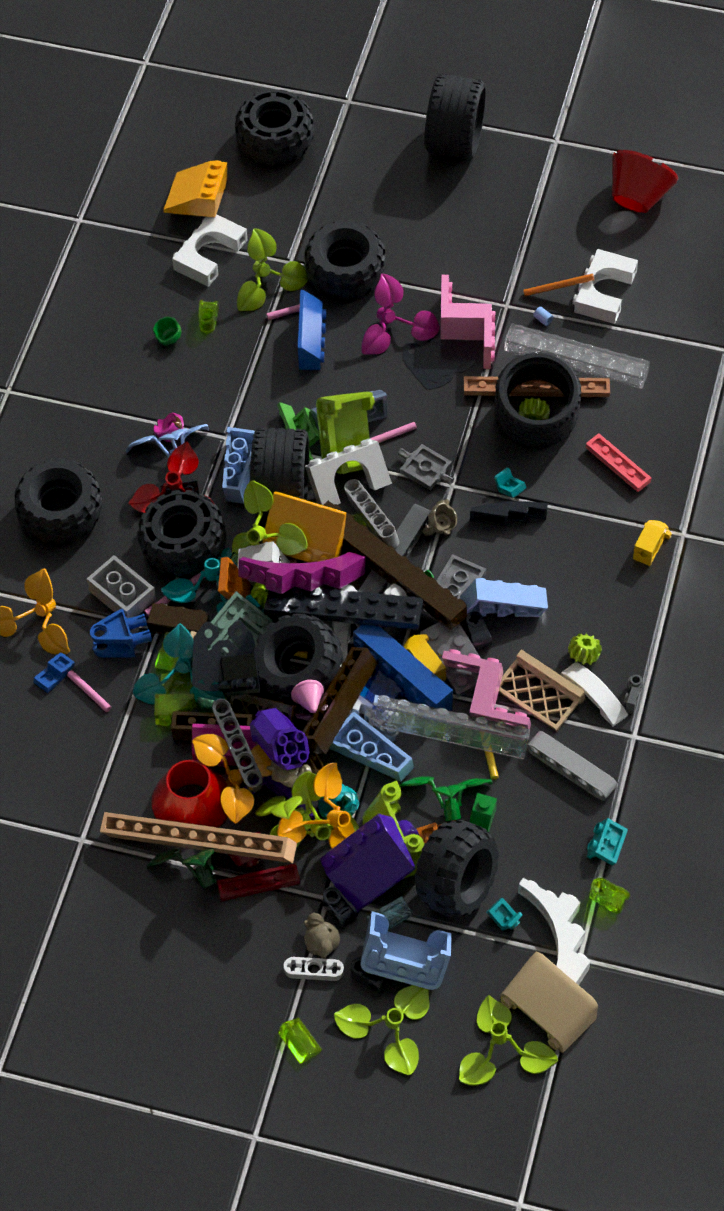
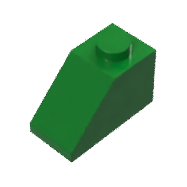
(483, 811)

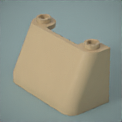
(551, 1001)

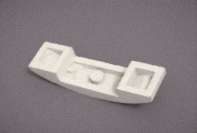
(597, 692)

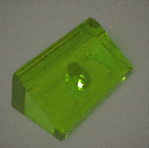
(299, 1040)

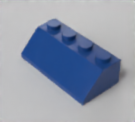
(310, 332)

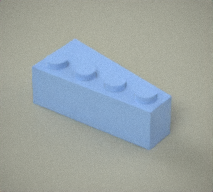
(237, 463)
(505, 598)
(371, 748)

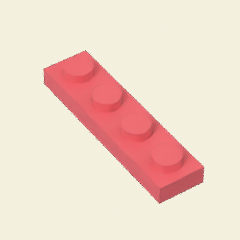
(618, 462)

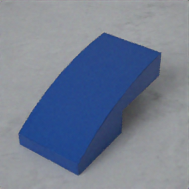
(54, 673)

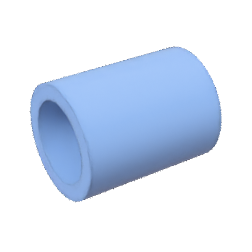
(543, 316)

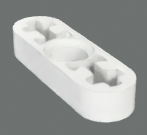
(329, 963)

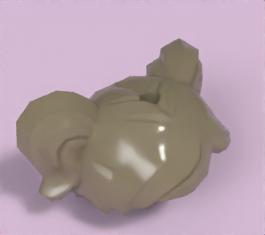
(442, 514)
(287, 777)
(320, 936)

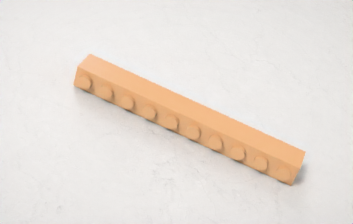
(199, 837)

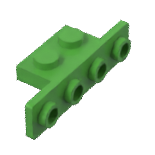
(302, 420)

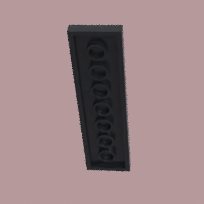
(347, 607)

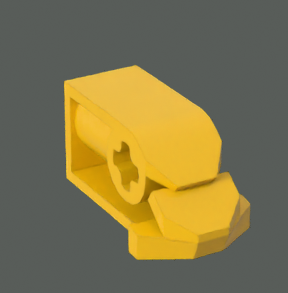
(650, 541)
(420, 649)

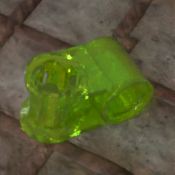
(207, 315)
(609, 896)

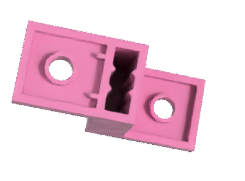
(467, 322)
(486, 688)

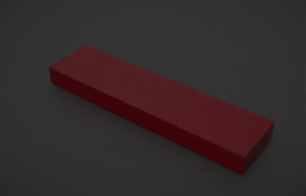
(258, 882)

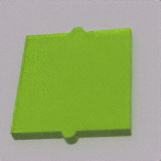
(178, 683)

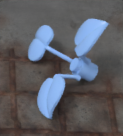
(183, 433)

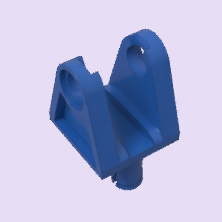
(118, 635)

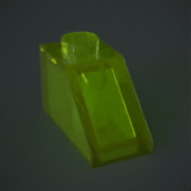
(167, 703)

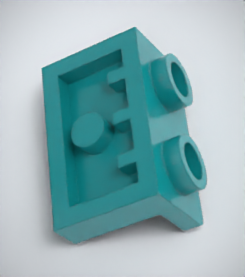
(607, 841)

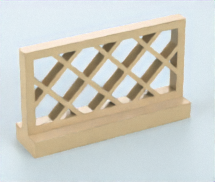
(552, 680)

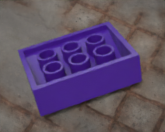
(368, 861)

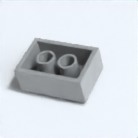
(121, 588)

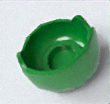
(167, 331)

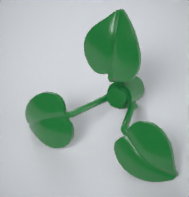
(450, 805)

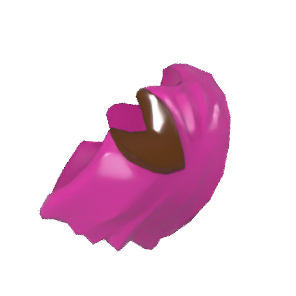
(168, 425)

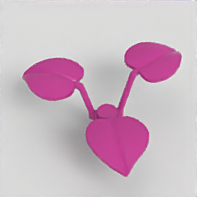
(386, 293)

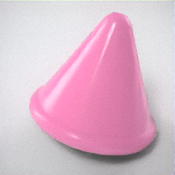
(308, 694)

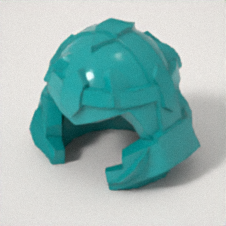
(346, 800)

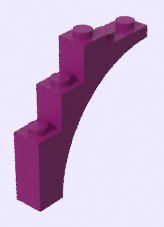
(308, 576)

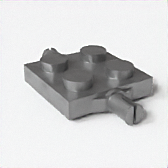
(425, 467)

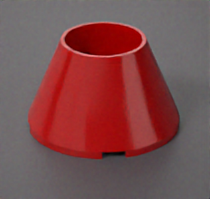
(639, 181)
(197, 810)

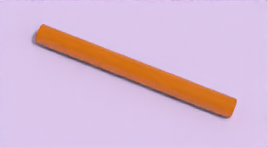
(557, 285)

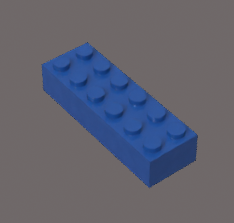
(397, 663)

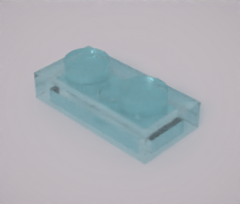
(395, 912)

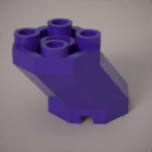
(279, 739)

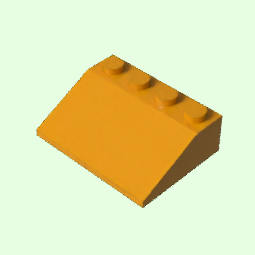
(198, 190)
(319, 523)

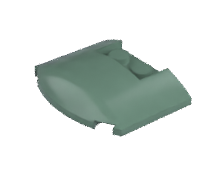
(242, 610)

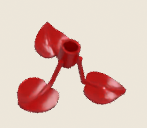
(180, 461)

